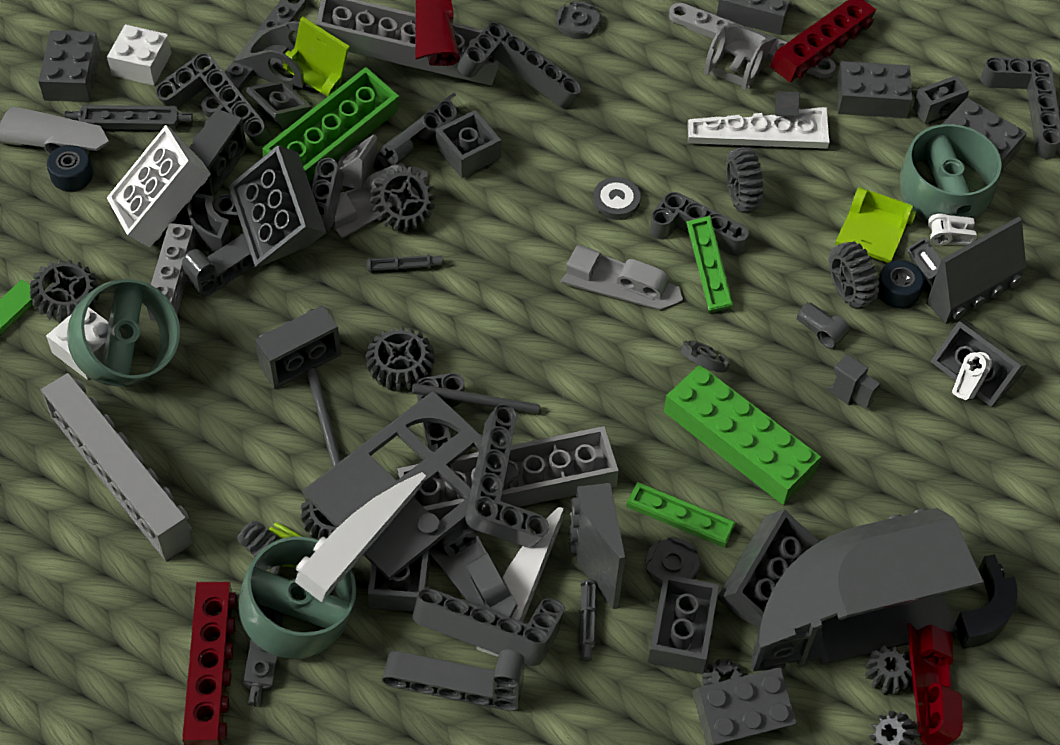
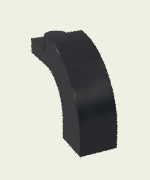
(986, 623)

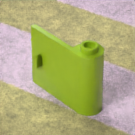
(319, 56)
(876, 223)

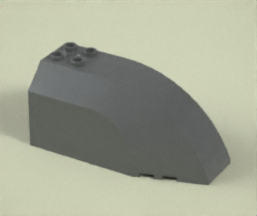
(865, 590)

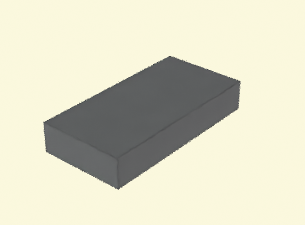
(787, 104)

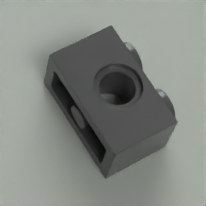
(940, 99)

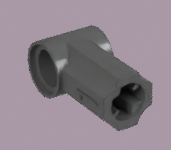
(827, 328)

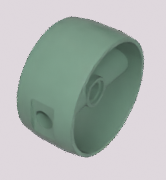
(945, 150)
(124, 314)
(277, 593)

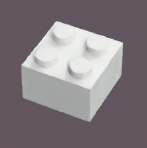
(139, 54)
(95, 333)

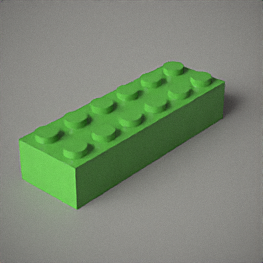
(339, 121)
(741, 434)

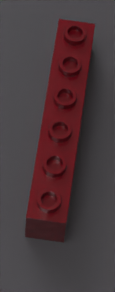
(822, 39)
(209, 598)

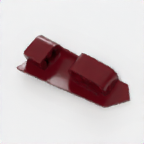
(435, 32)
(937, 705)

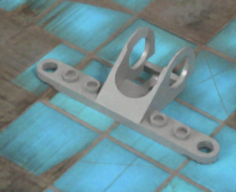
(738, 41)

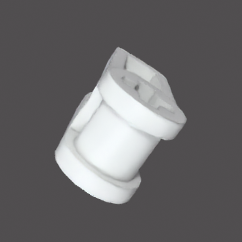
(952, 231)
(970, 377)

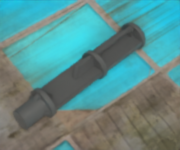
(403, 262)
(587, 618)

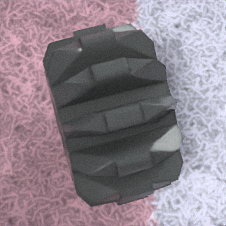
(255, 537)
(879, 673)
(895, 723)

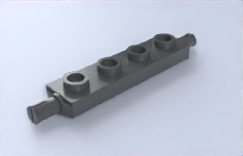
(130, 116)
(261, 664)

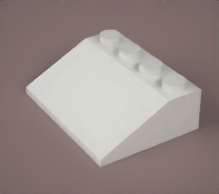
(157, 187)

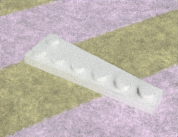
(802, 131)

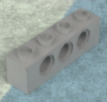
(169, 272)

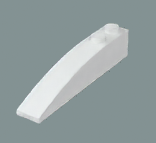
(349, 541)
(527, 567)

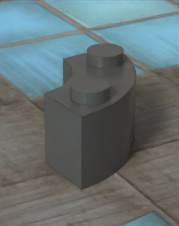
(209, 228)

